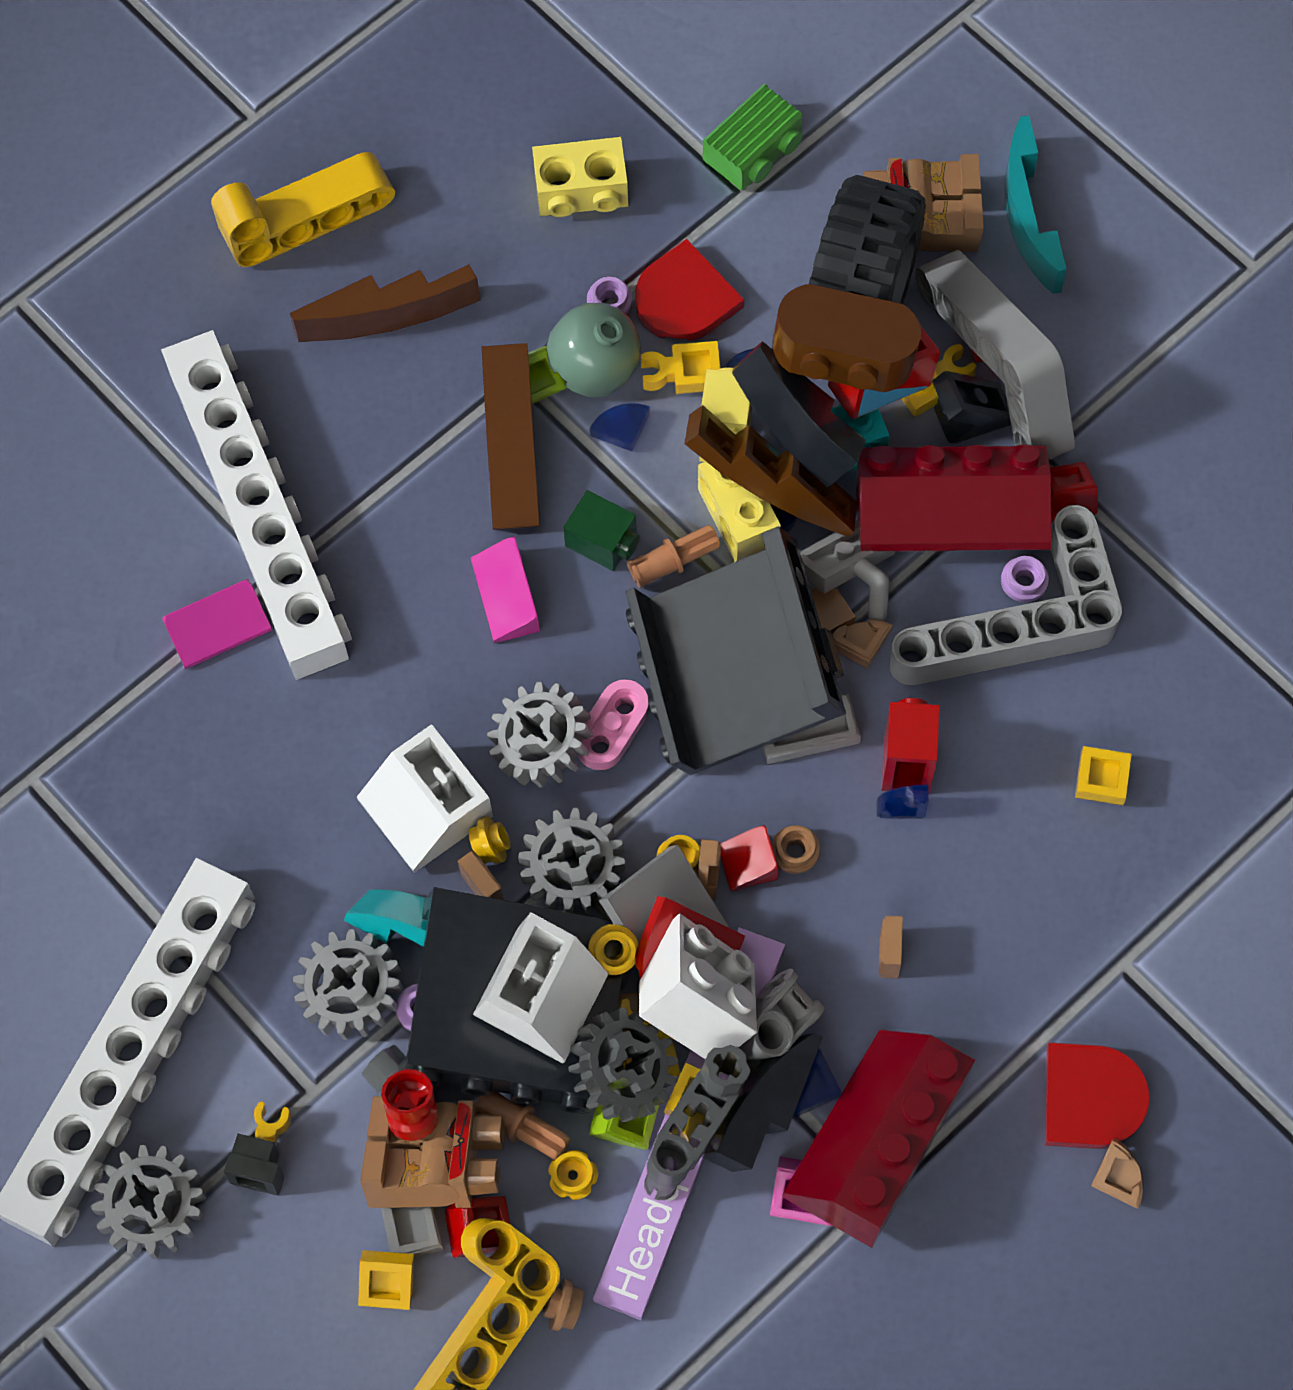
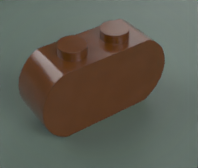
(846, 338)

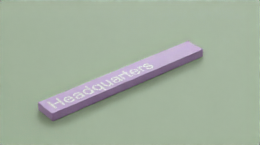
(652, 1222)

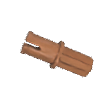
(672, 556)
(524, 1125)

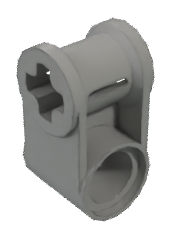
(782, 1015)

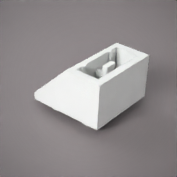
(424, 798)
(542, 988)
(699, 989)

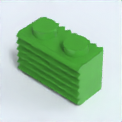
(753, 138)

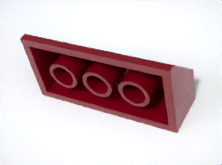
(954, 498)
(879, 1132)

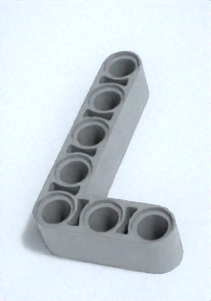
(1008, 346)
(1023, 621)

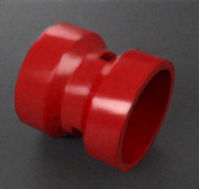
(410, 1105)

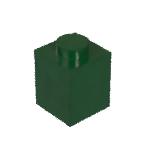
(601, 531)

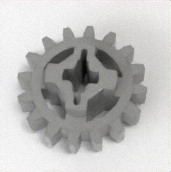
(526, 754)
(554, 869)
(331, 998)
(131, 1210)

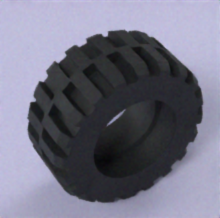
(870, 239)

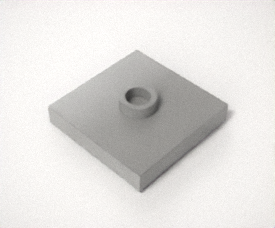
(664, 876)

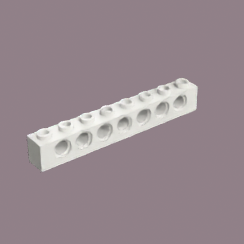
(306, 646)
(200, 893)

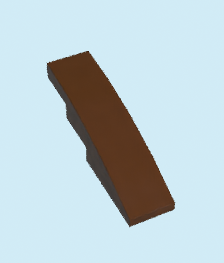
(370, 310)
(510, 436)
(768, 474)

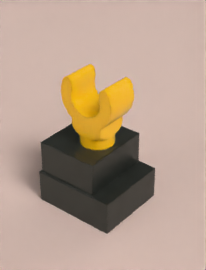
(255, 1158)

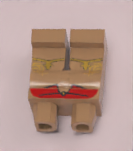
(951, 197)
(435, 1168)

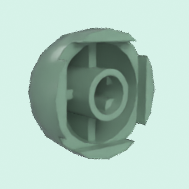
(594, 349)

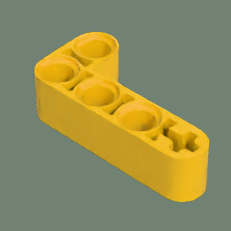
(300, 210)
(503, 1287)

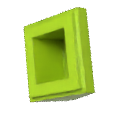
(542, 378)
(631, 1133)

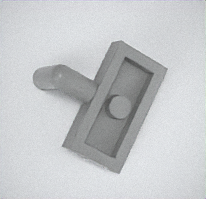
(839, 560)

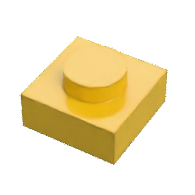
(1103, 775)
(386, 1279)

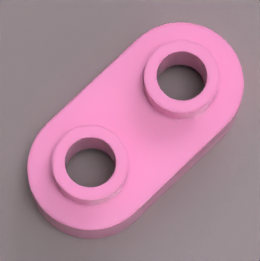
(613, 727)

